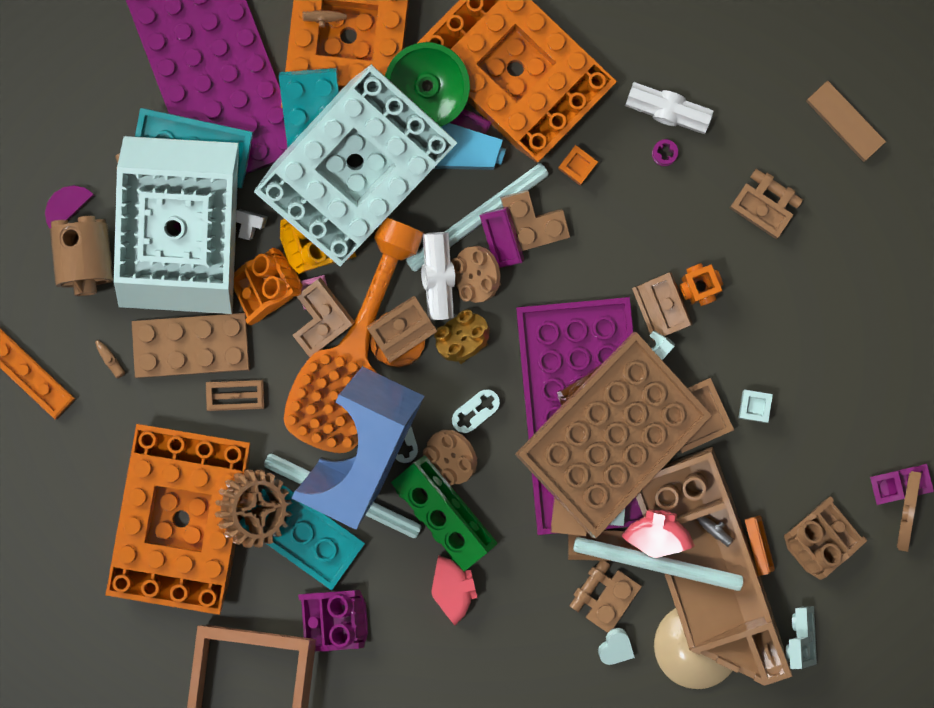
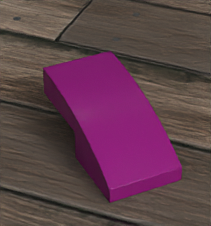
(893, 485)

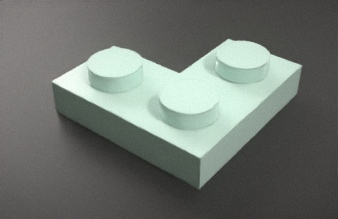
(802, 649)

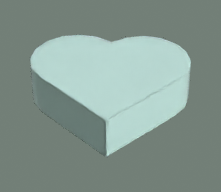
(616, 647)

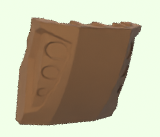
(823, 540)

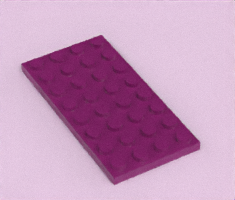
(214, 68)
(556, 350)

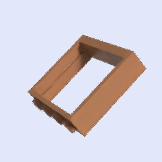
(305, 646)

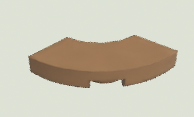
(909, 511)

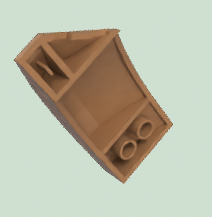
(717, 621)

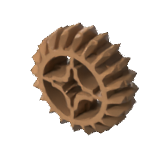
(259, 530)

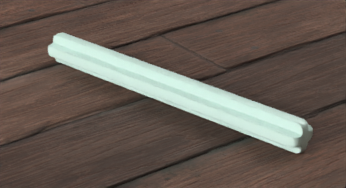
(473, 219)
(375, 512)
(659, 564)

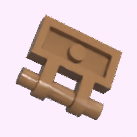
(761, 210)
(612, 601)

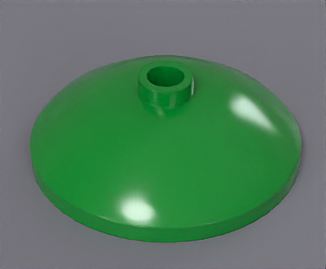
(442, 68)

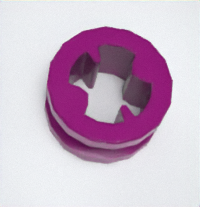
(672, 148)

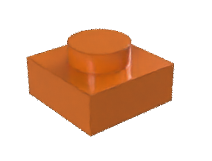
(578, 165)

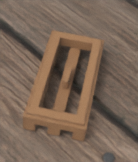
(235, 384)

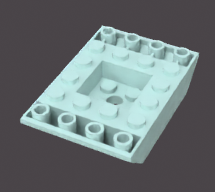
(180, 183)
(345, 204)

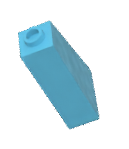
(472, 150)

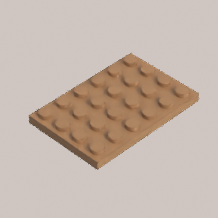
(613, 435)

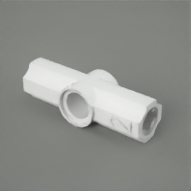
(669, 108)
(438, 275)

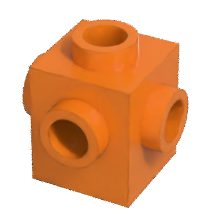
(710, 279)

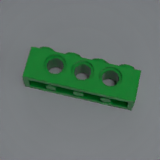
(458, 516)

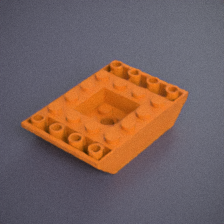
(379, 38)
(557, 78)
(152, 554)

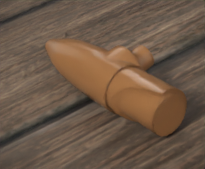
(323, 16)
(110, 360)

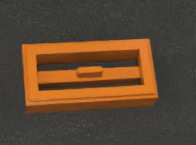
(759, 545)

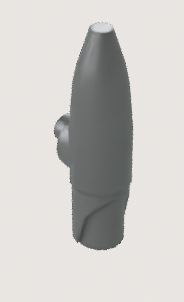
(715, 530)

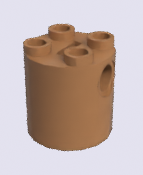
(81, 254)

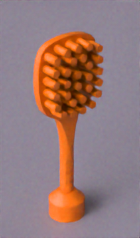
(311, 404)

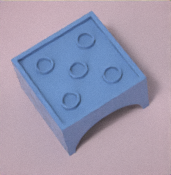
(382, 420)

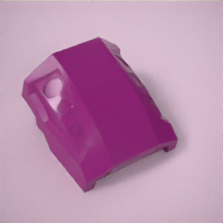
(335, 619)

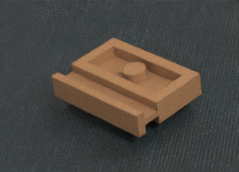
(662, 305)
(401, 329)

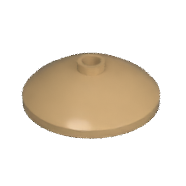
(679, 662)

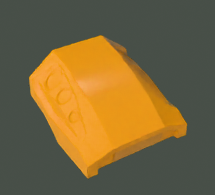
(300, 251)

